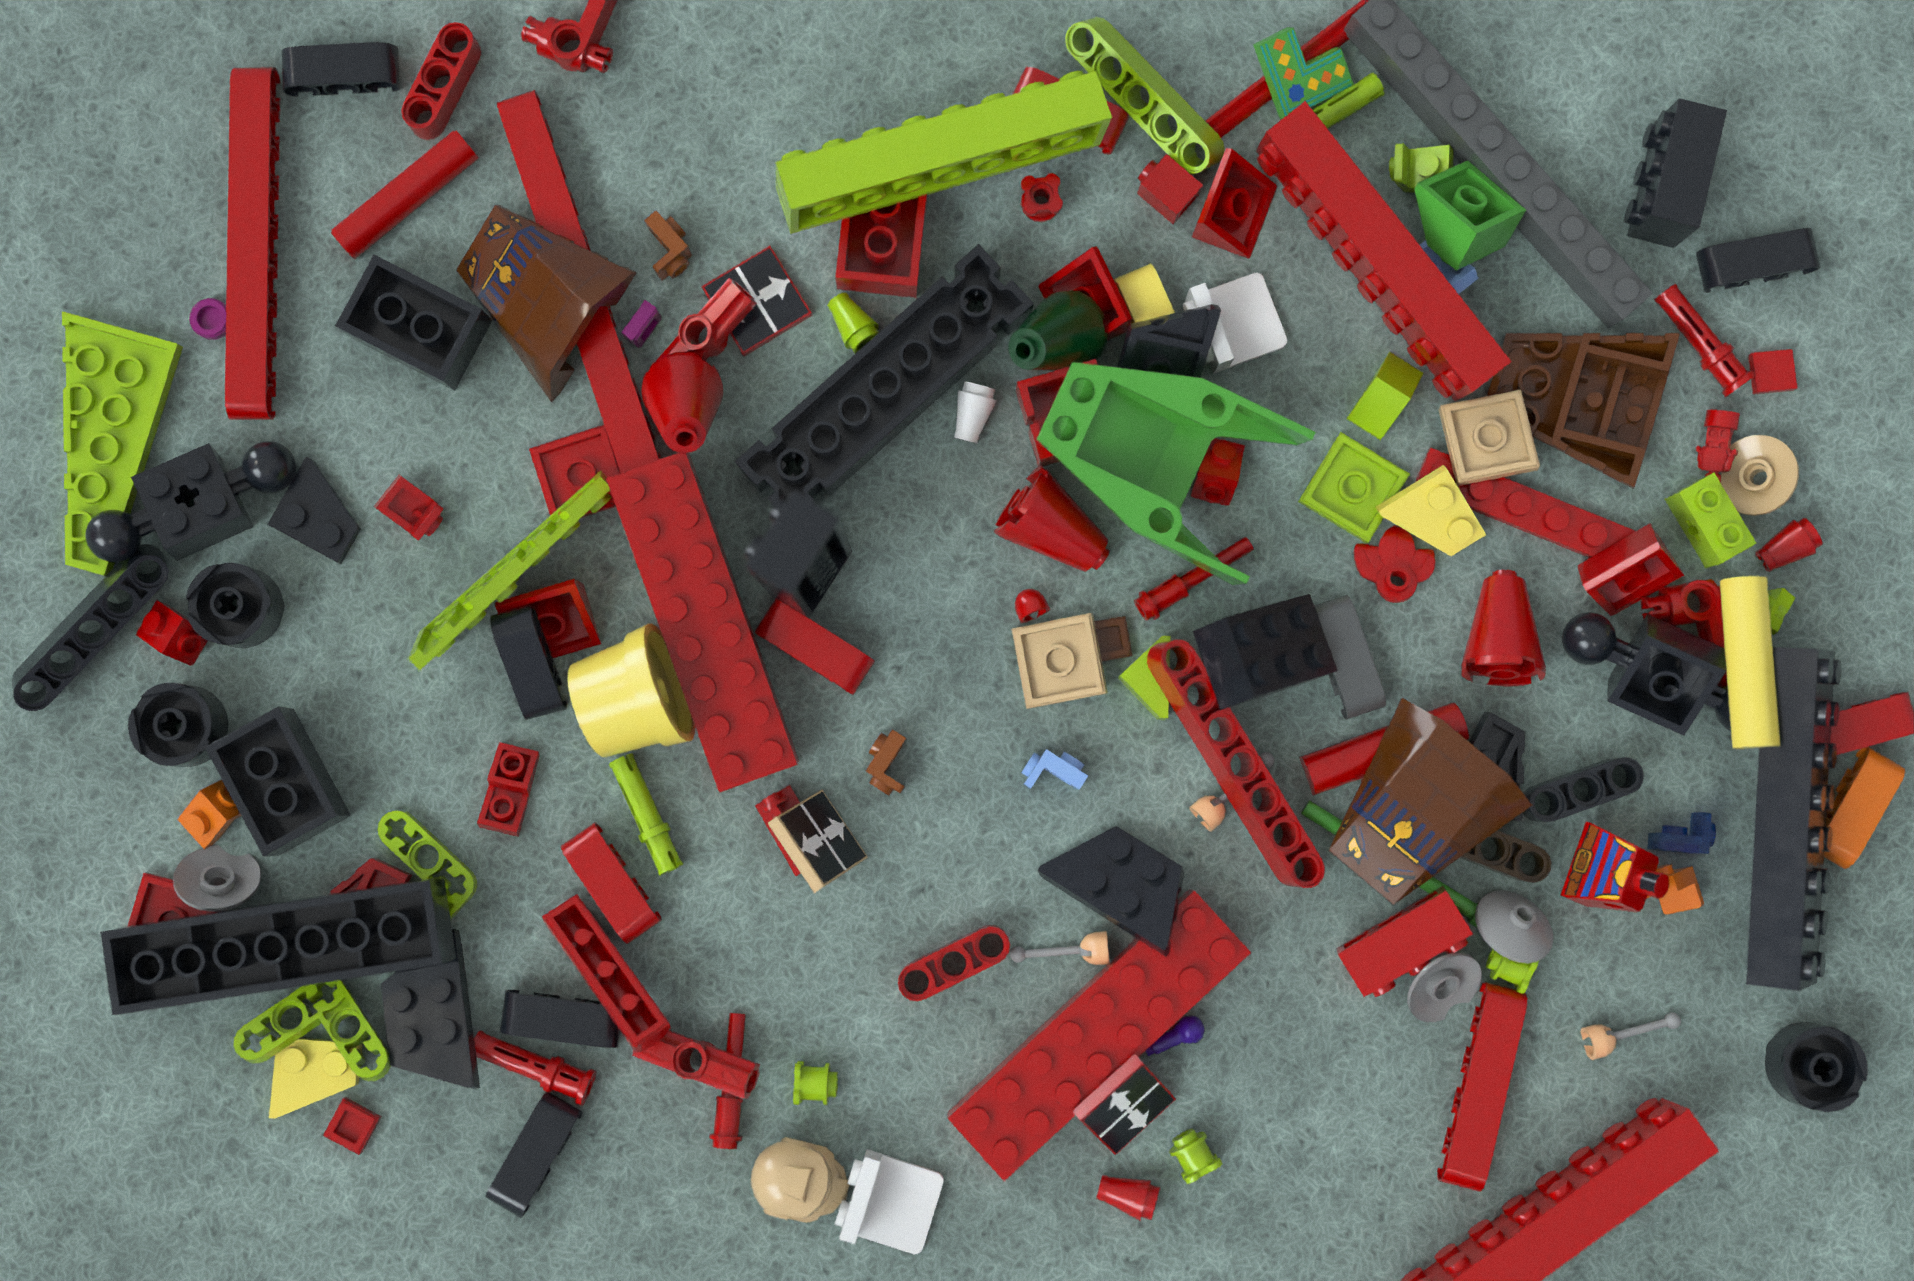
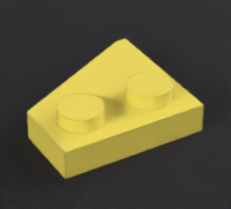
(1434, 512)
(308, 1073)

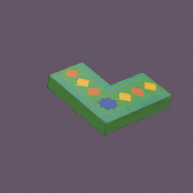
(1293, 79)

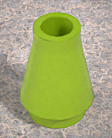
(852, 322)

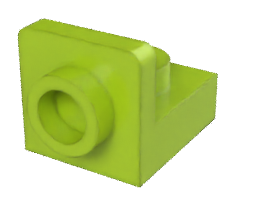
(1418, 164)

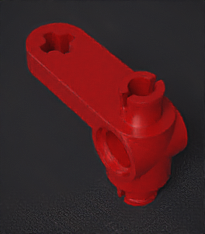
(555, 33)
(1673, 608)

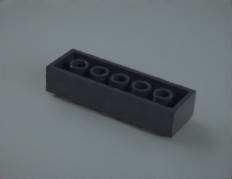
(798, 553)

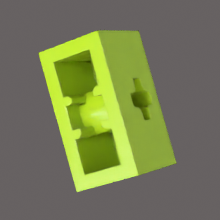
(1710, 521)

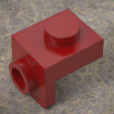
(1219, 472)
(410, 508)
(171, 634)

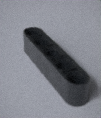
(87, 645)

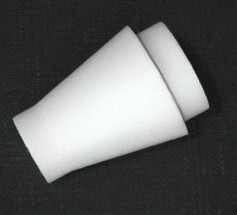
(973, 410)

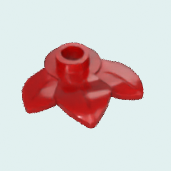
(1392, 558)

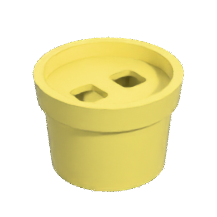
(630, 696)

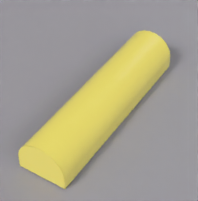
(1749, 662)

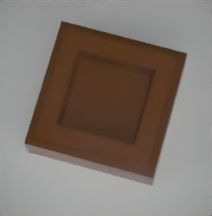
(1113, 638)

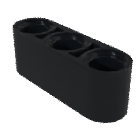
(340, 67)
(1757, 258)
(528, 661)
(1600, 789)
(558, 1019)
(533, 1154)

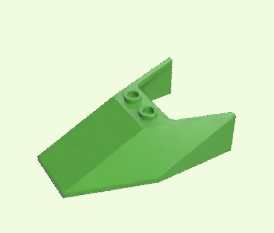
(1142, 440)

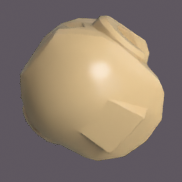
(798, 1180)

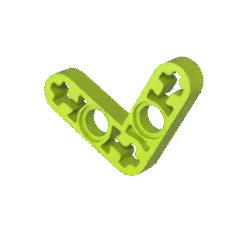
(456, 900)
(329, 1015)

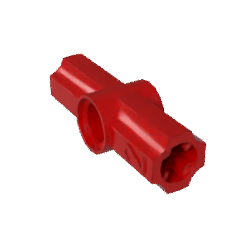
(720, 318)
(718, 1066)

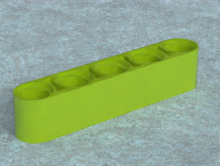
(1126, 92)

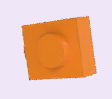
(209, 814)
(1683, 890)

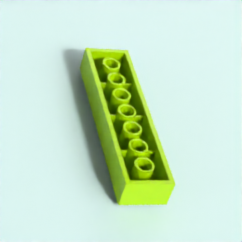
(941, 150)

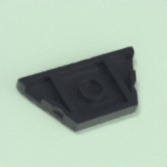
(1171, 342)
(1123, 884)
(432, 1021)

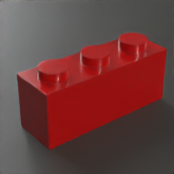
(1404, 943)

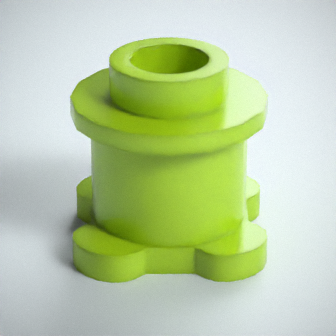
(1511, 971)
(814, 1083)
(1194, 1155)

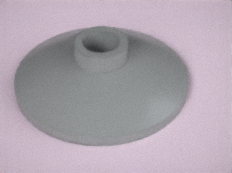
(216, 880)
(1514, 926)
(1443, 984)

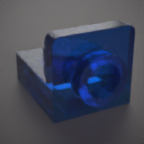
(1675, 838)

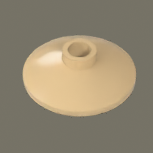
(1758, 455)

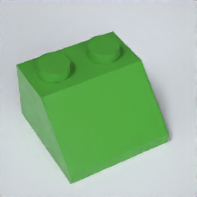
(1465, 214)

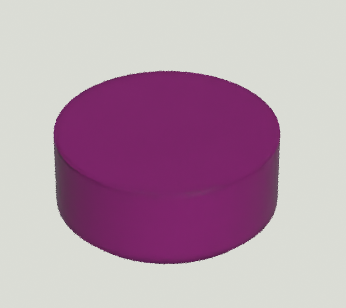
(209, 318)

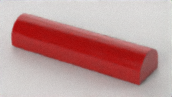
(404, 194)
(1351, 758)
(607, 974)

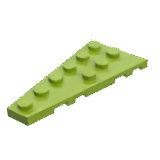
(109, 421)
(502, 577)

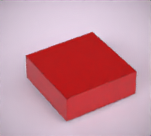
(1773, 371)
(352, 1126)

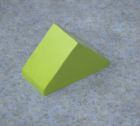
(1385, 396)
(1144, 686)

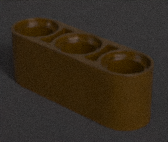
(1508, 858)

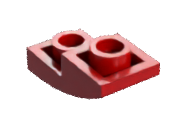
(508, 789)

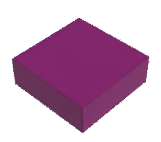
(642, 324)

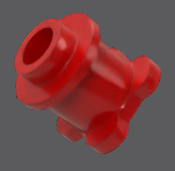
(1044, 187)

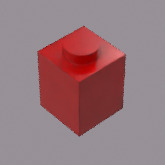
(1168, 188)

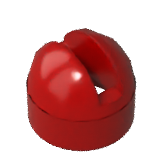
(1029, 602)

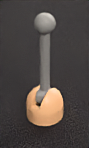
(1213, 808)
(1092, 949)
(1605, 1039)

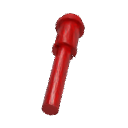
(1177, 588)
(728, 1105)

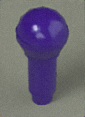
(1188, 1030)

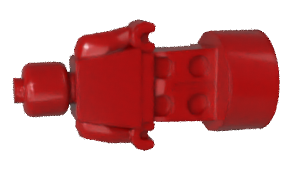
(1717, 455)

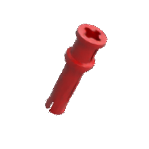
(1715, 355)
(551, 1073)

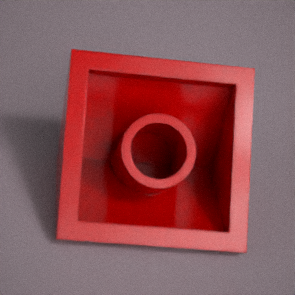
(1235, 206)
(1092, 277)
(1629, 570)
(562, 614)

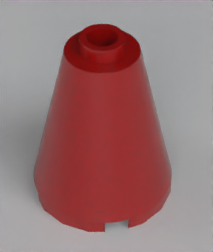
(682, 399)
(1052, 524)
(1504, 634)

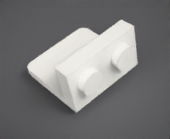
(1246, 323)
(890, 1202)

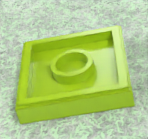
(1351, 486)

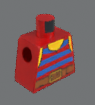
(1612, 873)

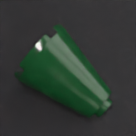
(1059, 332)

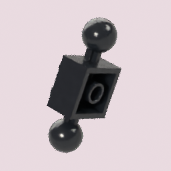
(170, 487)
(1658, 674)

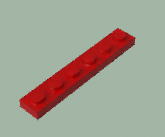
(1534, 511)

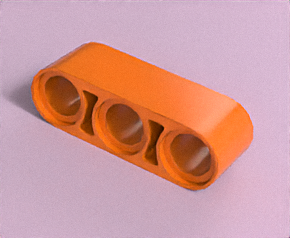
(1861, 804)

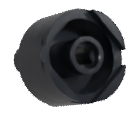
(212, 609)
(161, 709)
(1820, 1086)

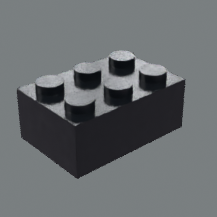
(1675, 173)
(414, 322)
(1264, 651)
(277, 781)

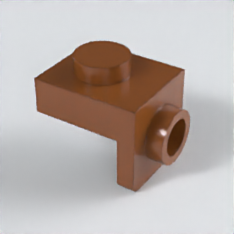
(670, 236)
(884, 753)

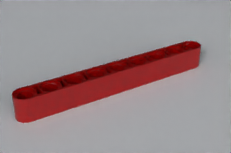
(251, 243)

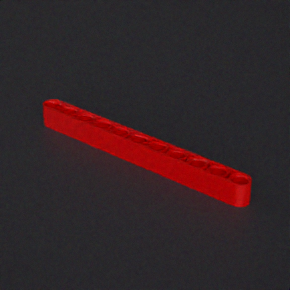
(599, 344)

